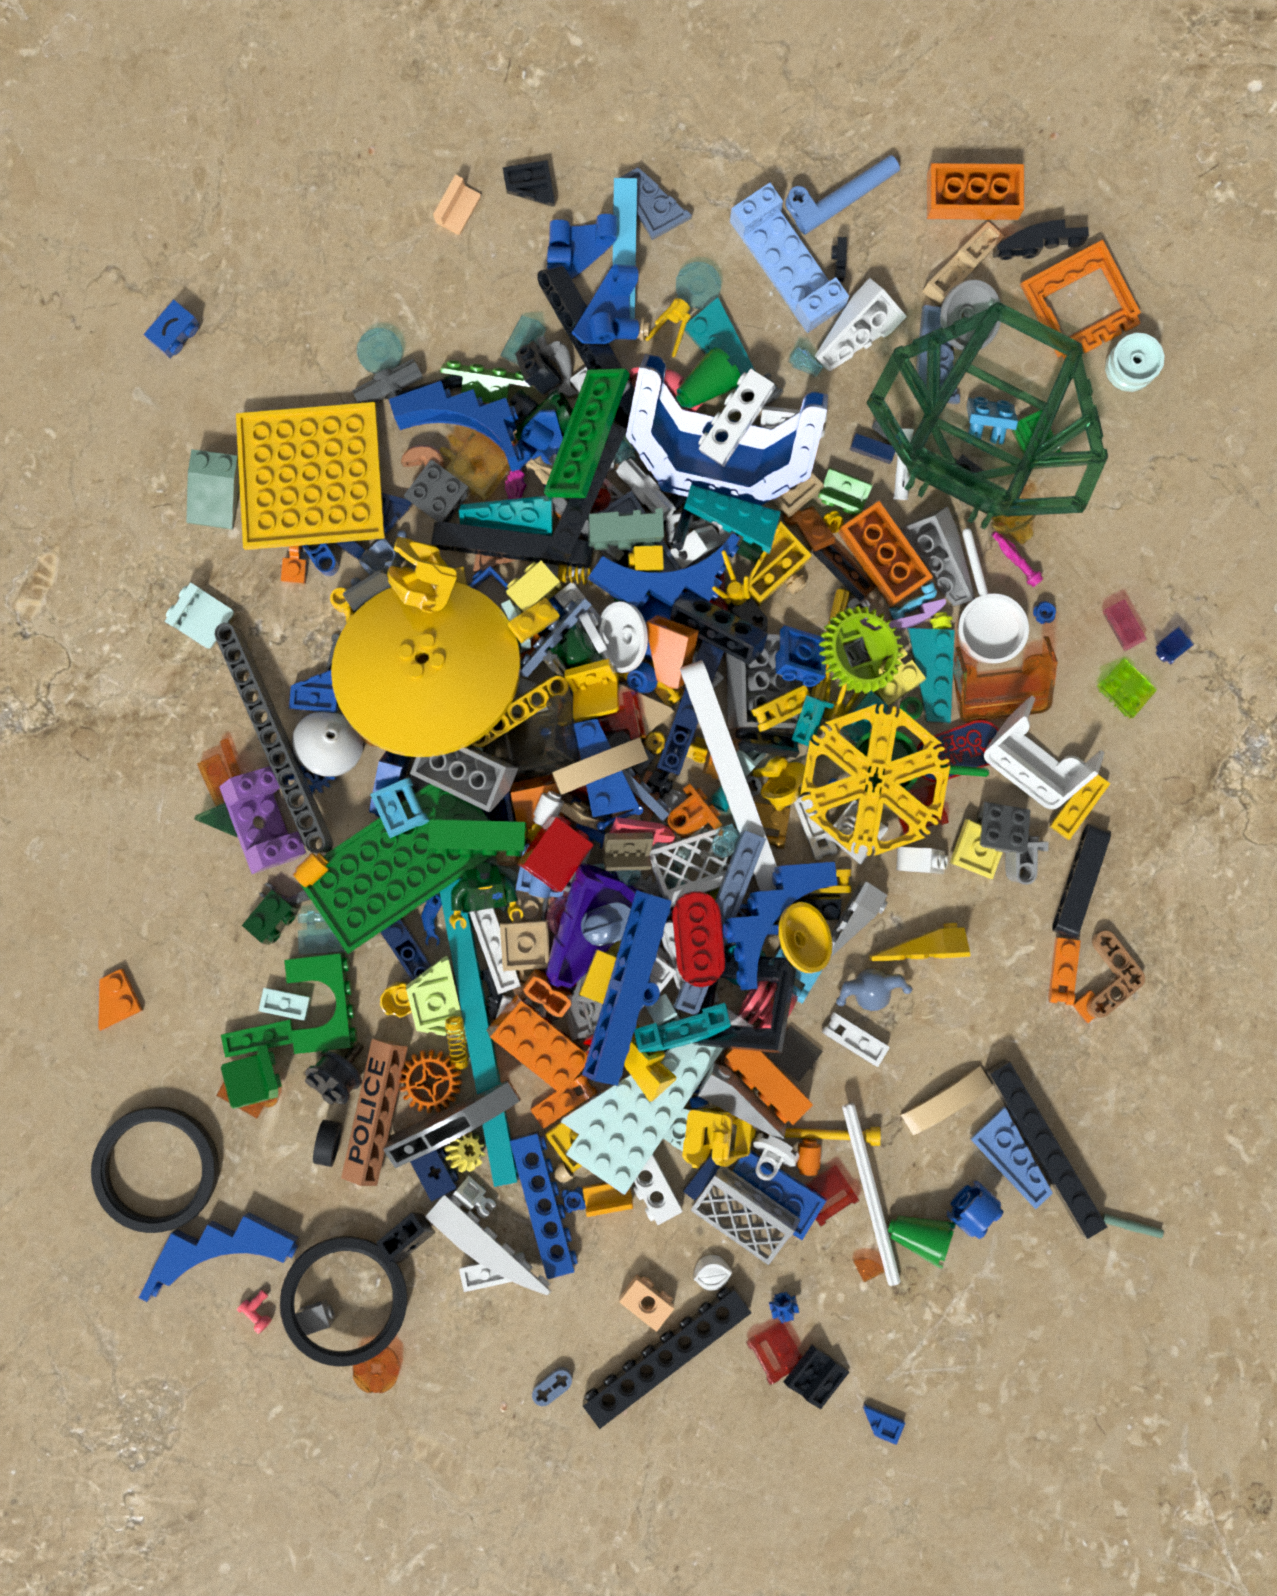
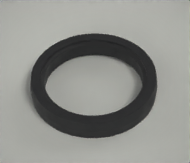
(101, 1178)
(360, 1354)

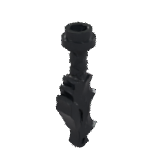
(494, 998)

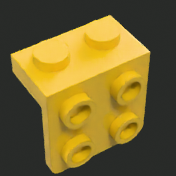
(594, 689)

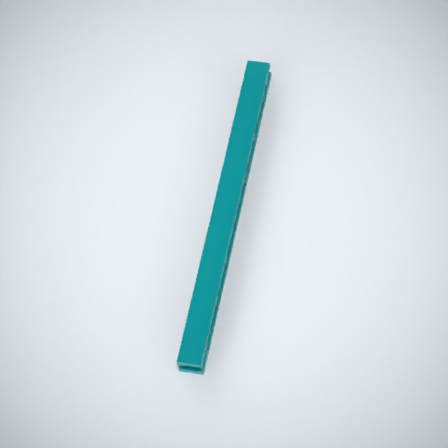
(480, 1045)

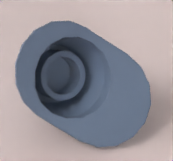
(605, 924)

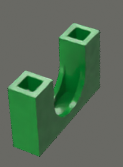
(338, 1031)

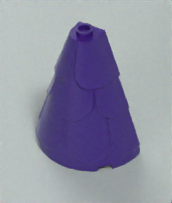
(570, 950)

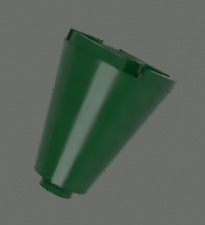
(555, 401)
(576, 648)

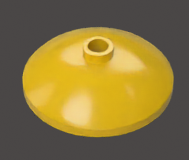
(805, 937)

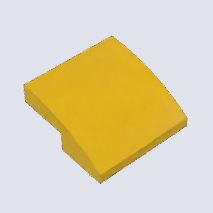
(598, 977)

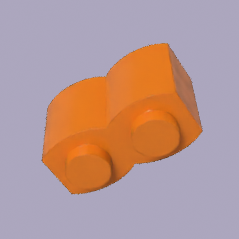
(554, 999)

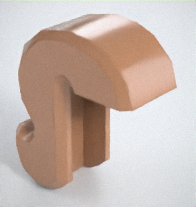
(421, 455)

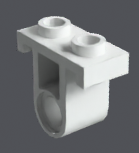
(921, 860)

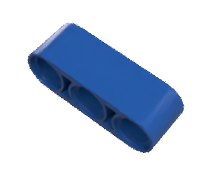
(321, 554)

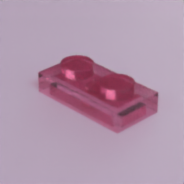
(1124, 625)

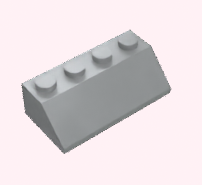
(468, 775)

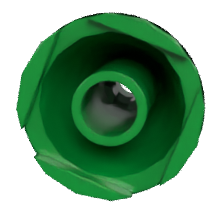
(708, 379)
(923, 1237)

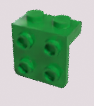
(251, 1079)

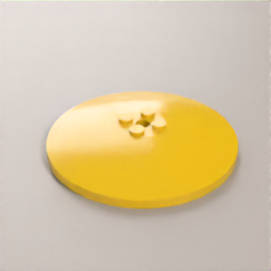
(431, 704)

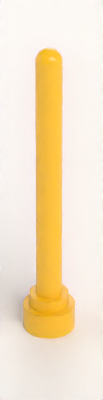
(870, 1135)

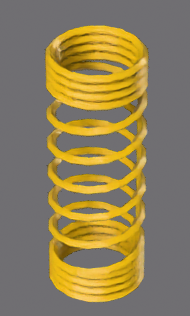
(562, 573)
(454, 1027)

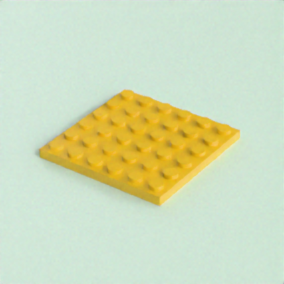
(309, 476)

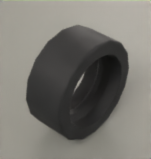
(327, 1143)

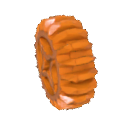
(433, 1091)

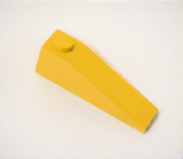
(938, 943)

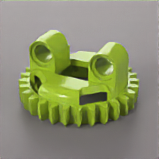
(879, 644)

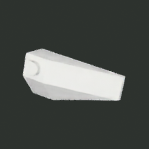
(864, 319)

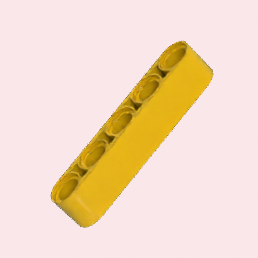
(527, 707)

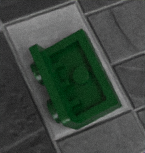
(270, 918)

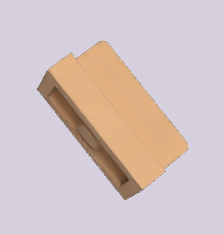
(456, 206)

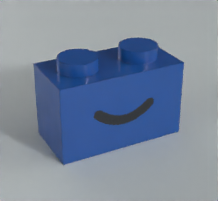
(172, 329)

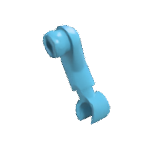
(910, 605)

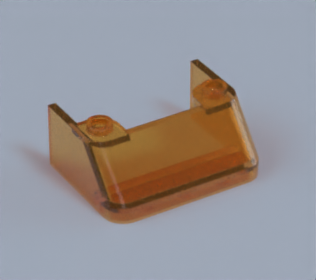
(1001, 693)

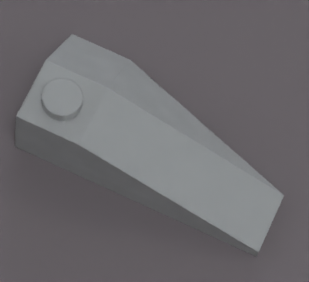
(940, 549)
(734, 1096)

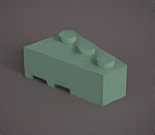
(625, 529)

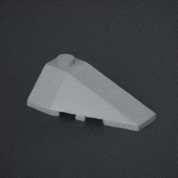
(858, 913)

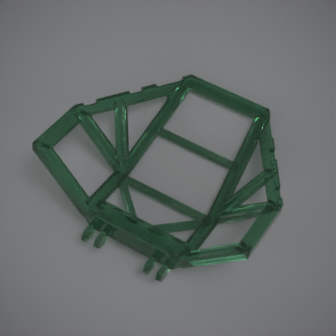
(975, 487)

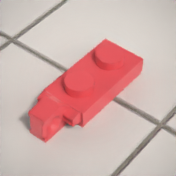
(659, 831)

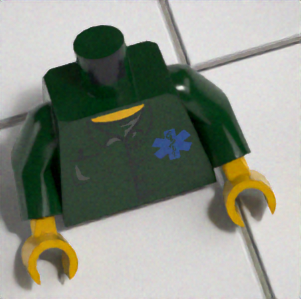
(482, 890)

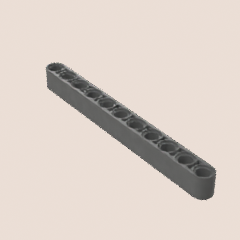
(280, 746)

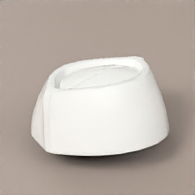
(712, 1272)

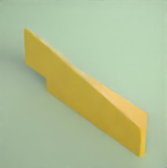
(648, 1070)

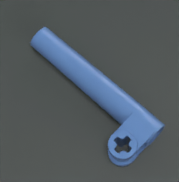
(810, 214)

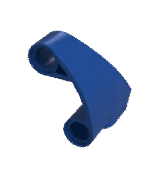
(609, 311)
(540, 437)

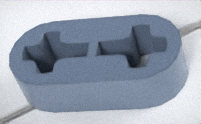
(548, 1382)

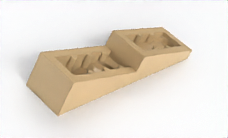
(963, 263)

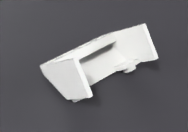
(1032, 767)

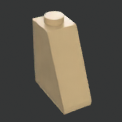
(652, 711)

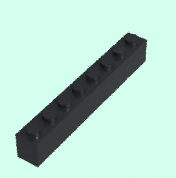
(1046, 1149)

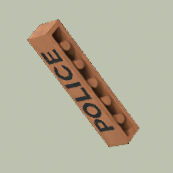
(374, 1112)

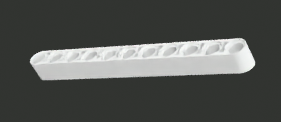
(727, 765)

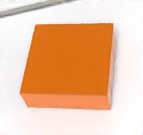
(1080, 1006)

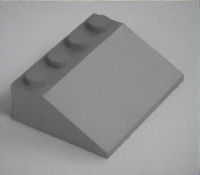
(755, 685)

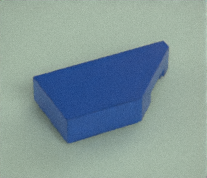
(884, 1425)

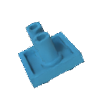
(996, 414)

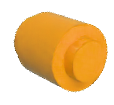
(311, 869)

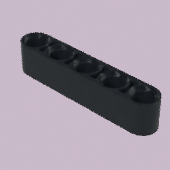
(1081, 880)

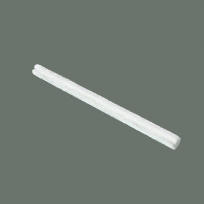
(871, 1194)

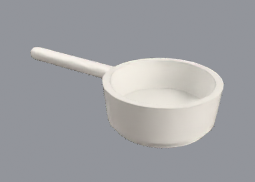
(993, 624)

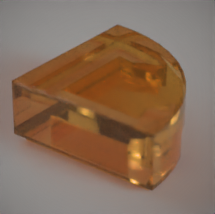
(868, 1268)

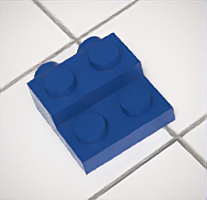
(800, 657)

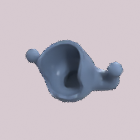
(380, 557)
(872, 989)

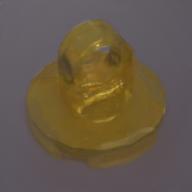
(1016, 525)

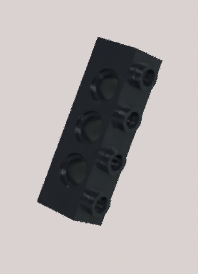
(719, 627)

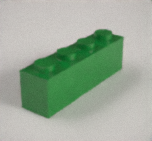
(477, 836)

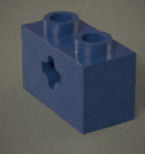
(433, 1184)

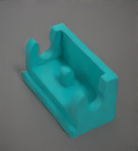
(810, 719)
(860, 728)

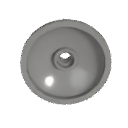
(969, 298)

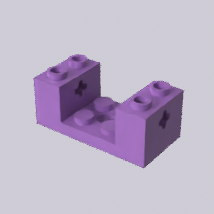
(251, 797)

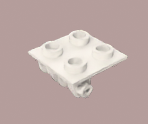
(846, 825)

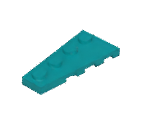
(714, 329)
(520, 515)
(747, 519)

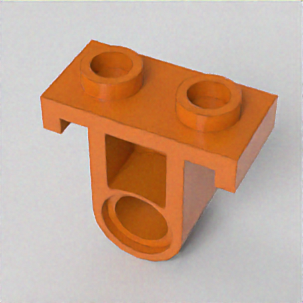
(695, 813)

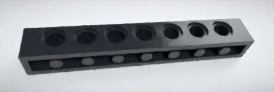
(603, 1412)

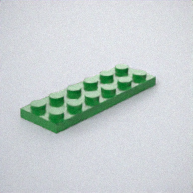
(586, 433)

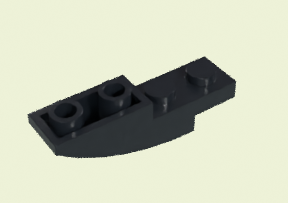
(1031, 239)

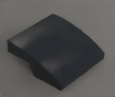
(816, 1376)

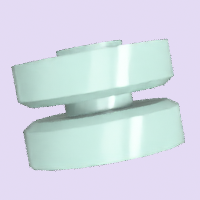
(1134, 362)

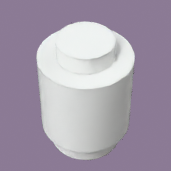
(548, 806)

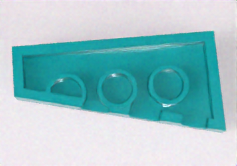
(934, 657)

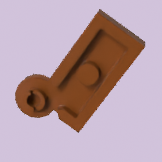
(812, 528)

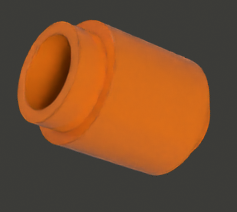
(809, 1157)

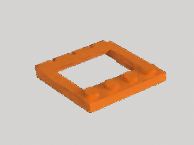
(1071, 270)

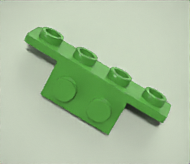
(486, 383)

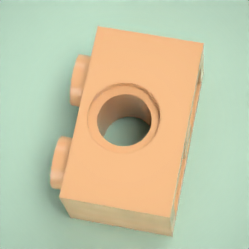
(652, 1315)

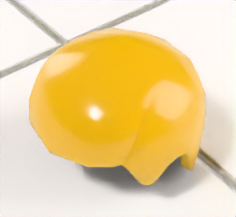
(395, 1000)

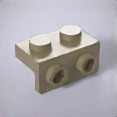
(627, 851)

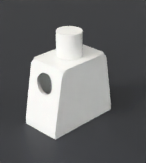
(698, 546)

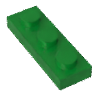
(249, 1039)

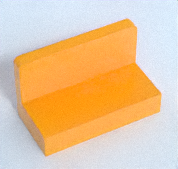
(605, 1199)

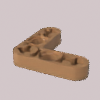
(1121, 980)

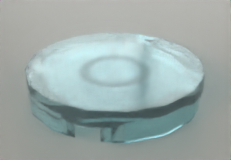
(698, 284)
(379, 350)

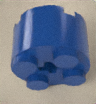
(975, 1210)

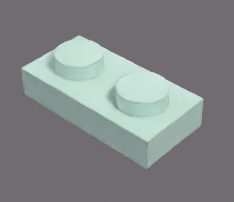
(284, 1004)

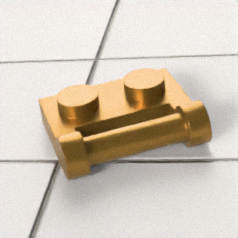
(775, 820)

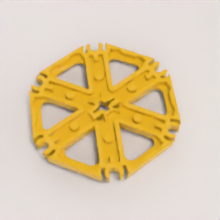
(895, 772)

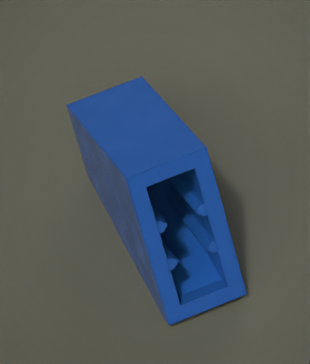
(390, 770)

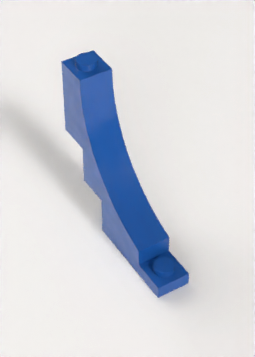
(184, 1251)

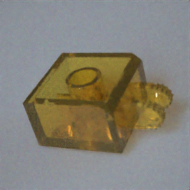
(476, 452)

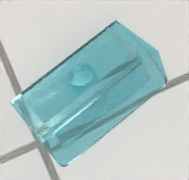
(524, 332)

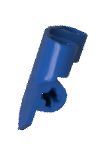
(580, 245)

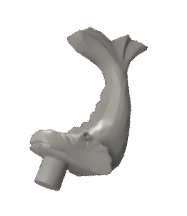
(559, 353)

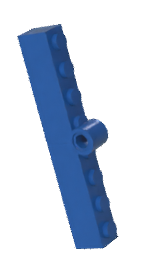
(628, 988)

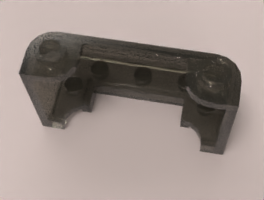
(540, 742)

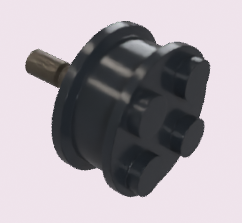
(334, 1075)

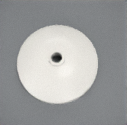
(626, 636)
(323, 754)

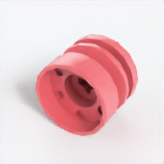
(760, 1003)

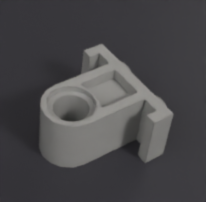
(1028, 861)

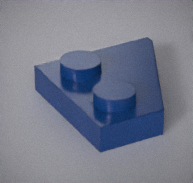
(314, 694)

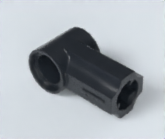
(523, 405)

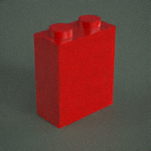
(556, 853)

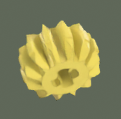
(465, 1152)

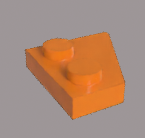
(116, 999)

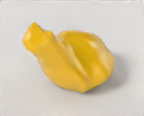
(772, 768)

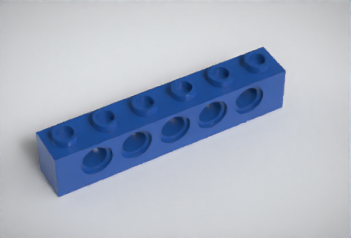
(553, 1264)

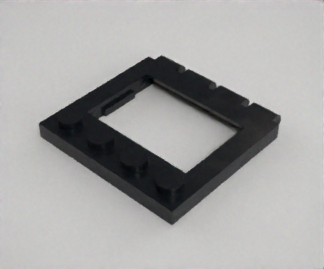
(756, 1037)

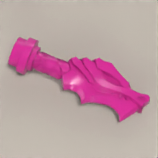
(515, 486)
(1012, 553)

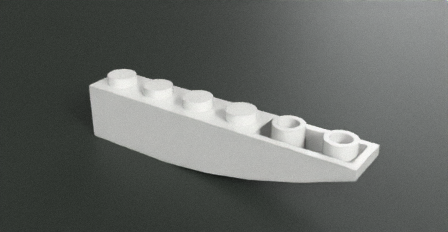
(482, 1245)

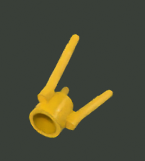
(675, 312)
(736, 592)
(838, 710)

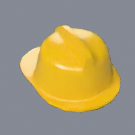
(784, 789)

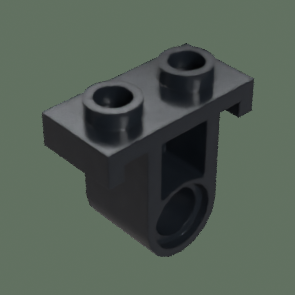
(537, 368)

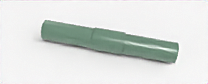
(1133, 1226)

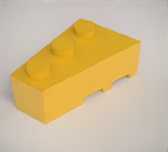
(779, 565)

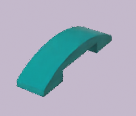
(684, 1031)

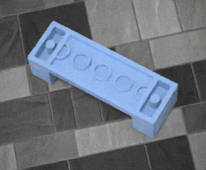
(786, 259)

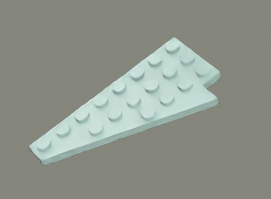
(624, 1128)

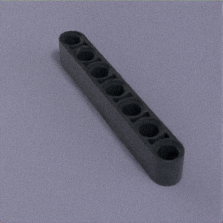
(505, 544)

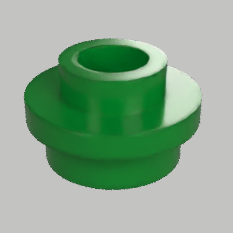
(916, 703)

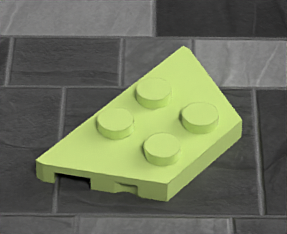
(434, 999)

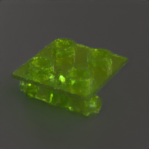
(1127, 689)

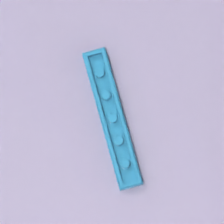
(626, 210)

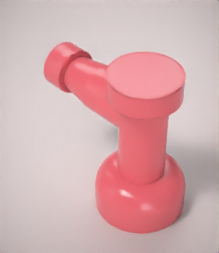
(249, 1308)

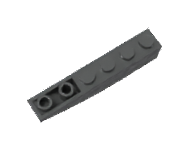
(449, 1124)

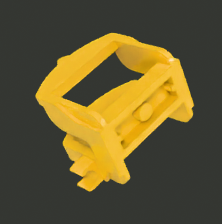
(429, 568)
(718, 1137)

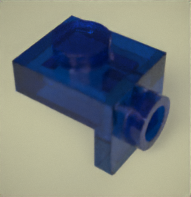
(1173, 645)

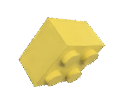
(533, 586)

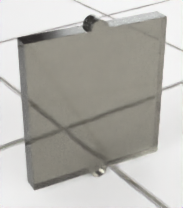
(797, 1054)

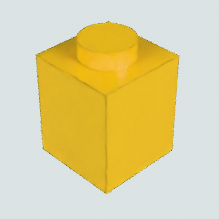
(646, 559)

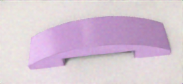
(926, 611)

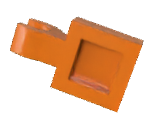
(294, 568)

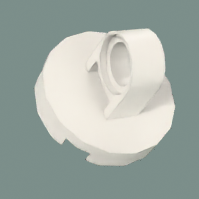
(773, 1152)

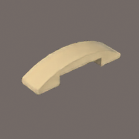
(600, 766)
(947, 1101)

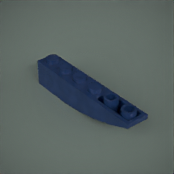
(686, 719)
(406, 949)

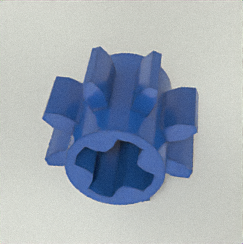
(784, 1307)

